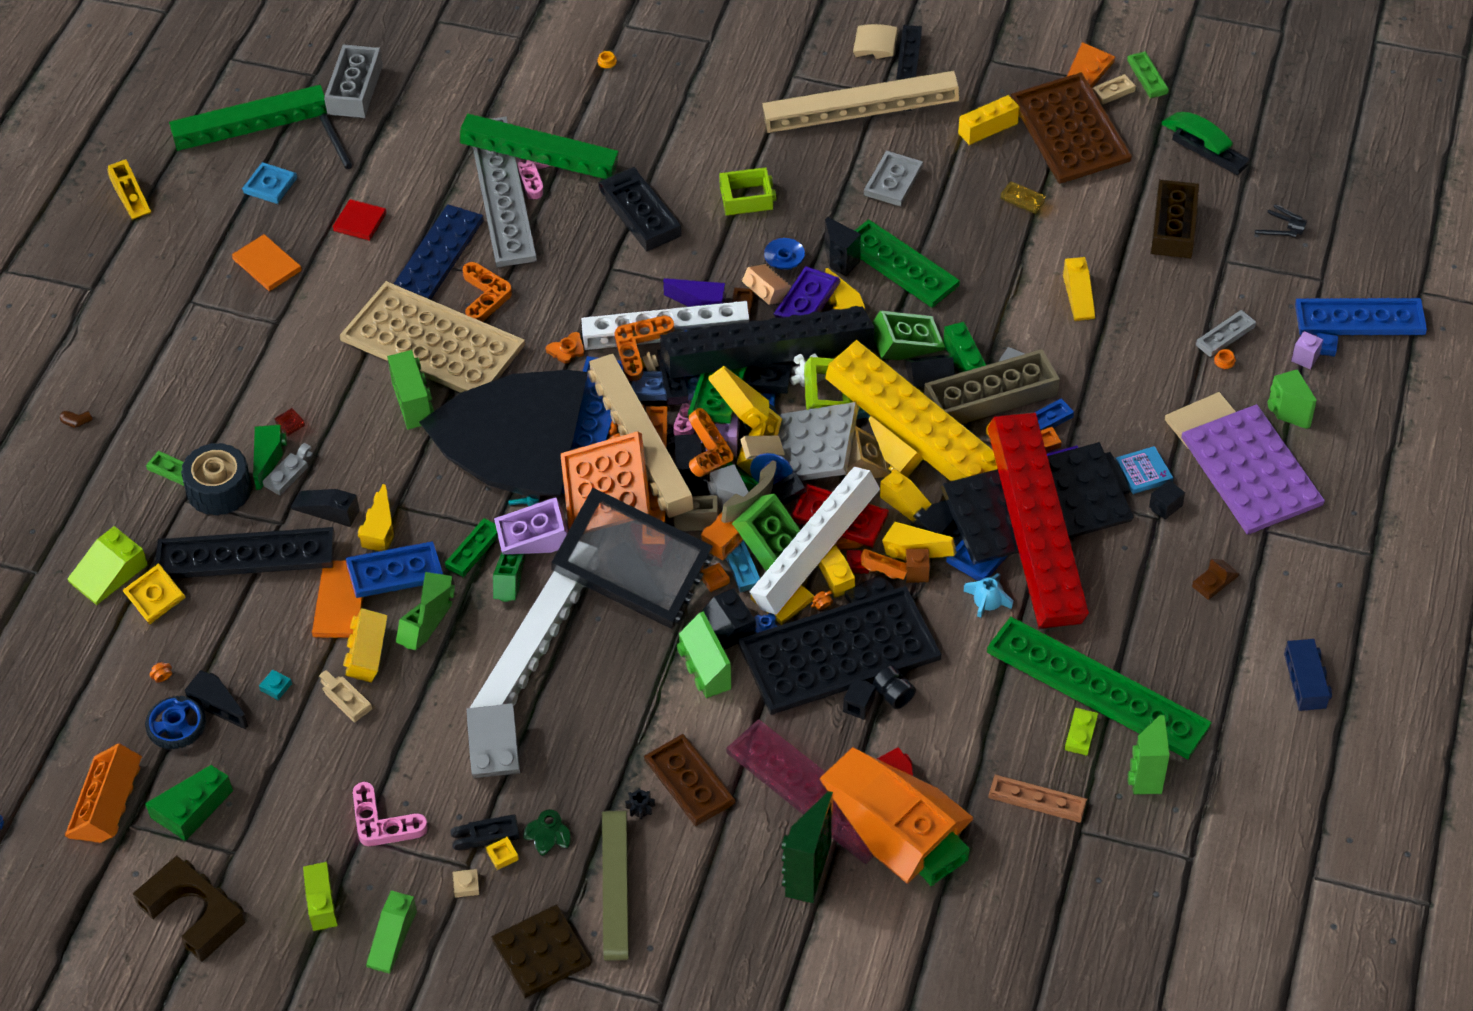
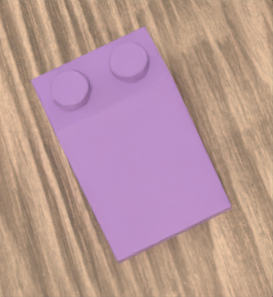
(532, 529)

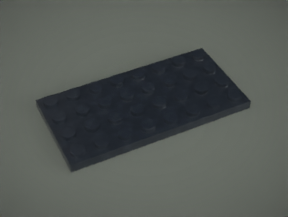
(1085, 490)
(831, 648)

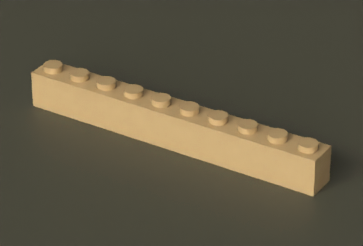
(861, 101)
(631, 417)

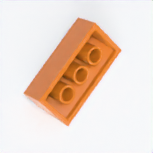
(104, 795)

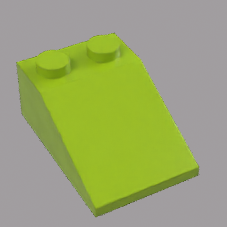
(107, 565)

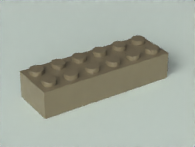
(995, 387)

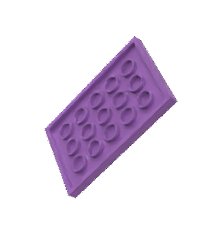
(1252, 469)

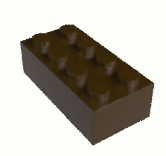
(1175, 219)

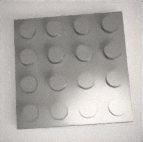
(819, 440)

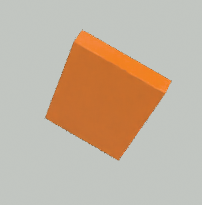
(266, 262)

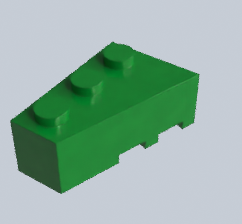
(190, 802)

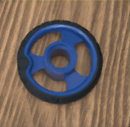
(175, 712)

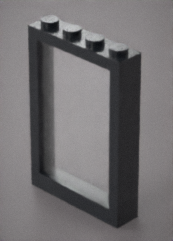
(632, 558)

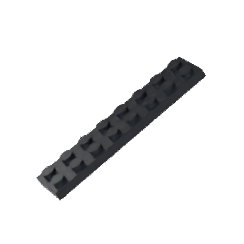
(246, 552)

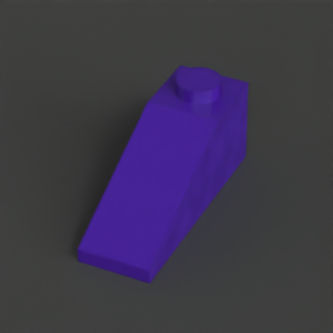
(694, 292)

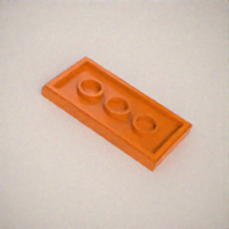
(335, 603)

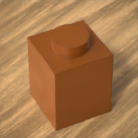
(917, 565)

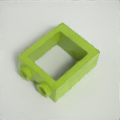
(746, 179)
(812, 367)

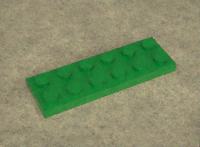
(904, 265)
(711, 401)

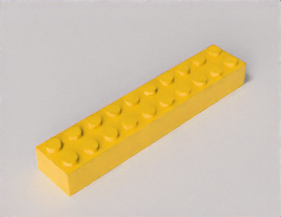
(909, 414)

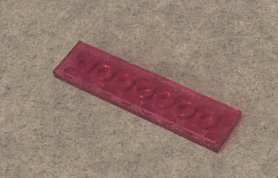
(792, 778)

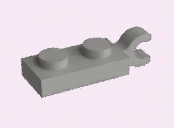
(288, 470)

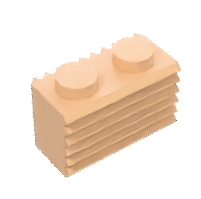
(766, 284)

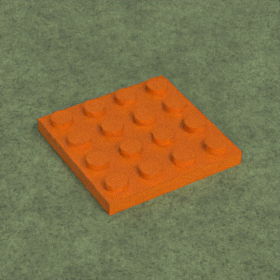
(609, 466)

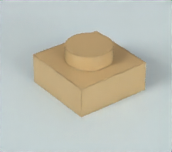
(466, 883)

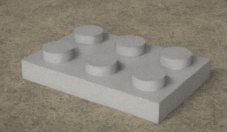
(893, 178)

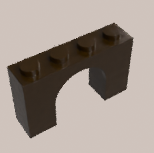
(181, 880)

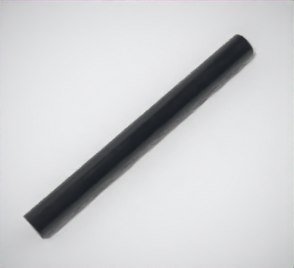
(335, 141)

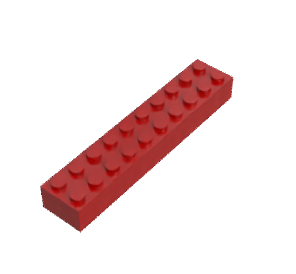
(1037, 521)

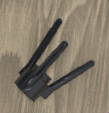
(1296, 223)

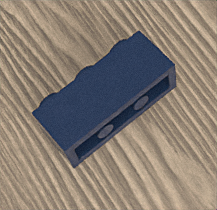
(1307, 674)

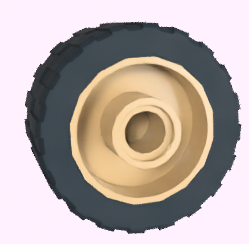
(216, 479)

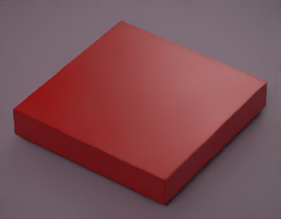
(359, 219)

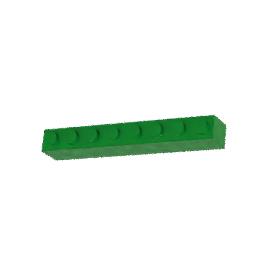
(248, 117)
(538, 146)

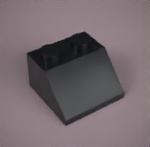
(841, 247)
(929, 369)
(729, 618)

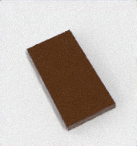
(689, 780)

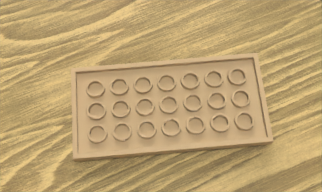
(448, 343)

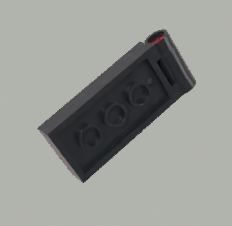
(640, 209)

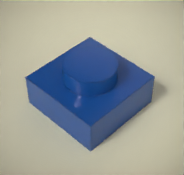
(1329, 344)

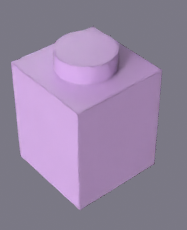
(1307, 350)

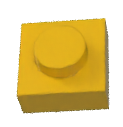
(502, 853)

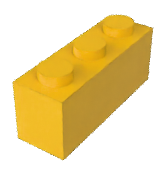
(988, 119)
(365, 645)

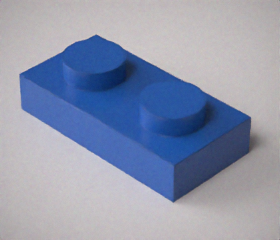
(1054, 414)

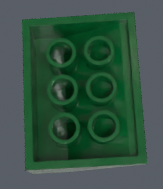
(807, 850)

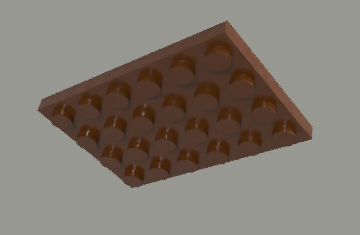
(1071, 128)

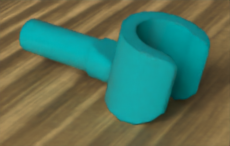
(528, 500)

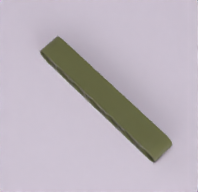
(615, 886)

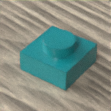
(275, 684)

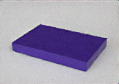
(808, 293)

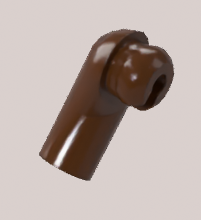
(74, 420)

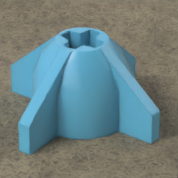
(988, 594)

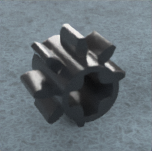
(640, 803)

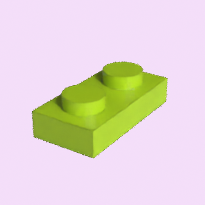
(1081, 731)

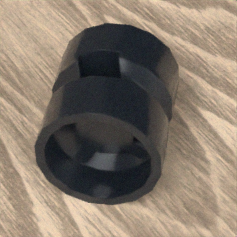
(894, 687)

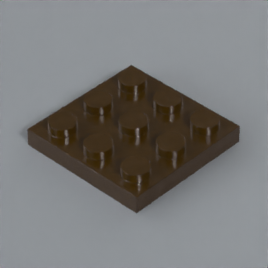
(541, 951)

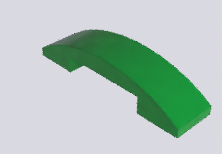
(1200, 127)

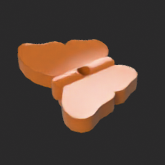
(566, 348)

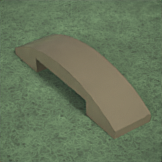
(737, 504)

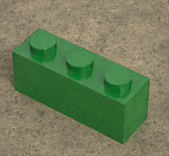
(962, 348)

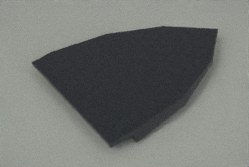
(512, 430)

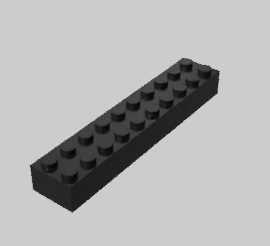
(765, 341)

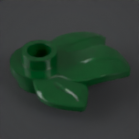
(547, 834)

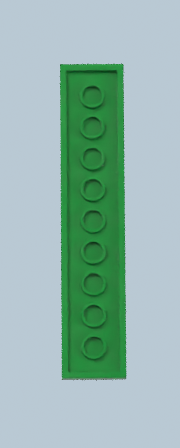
(1096, 685)

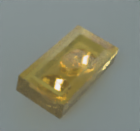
(1023, 197)

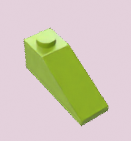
(319, 896)

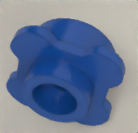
(760, 620)

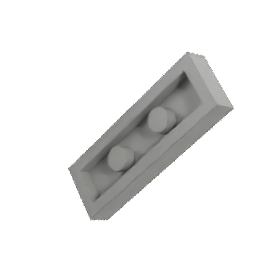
(1225, 333)

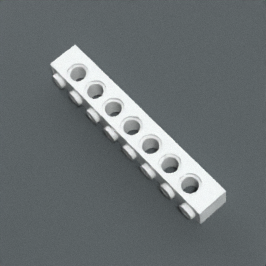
(599, 330)

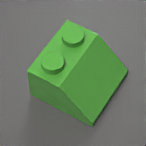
(1292, 399)

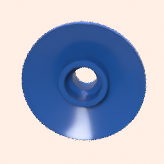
(784, 253)
(783, 467)

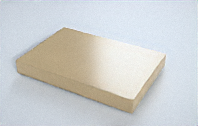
(1198, 413)

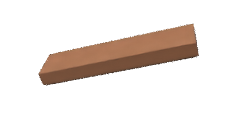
(1037, 798)

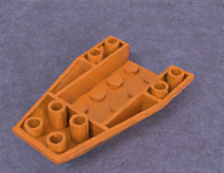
(893, 811)

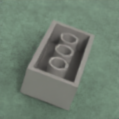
(353, 81)

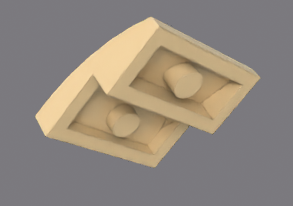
(875, 40)

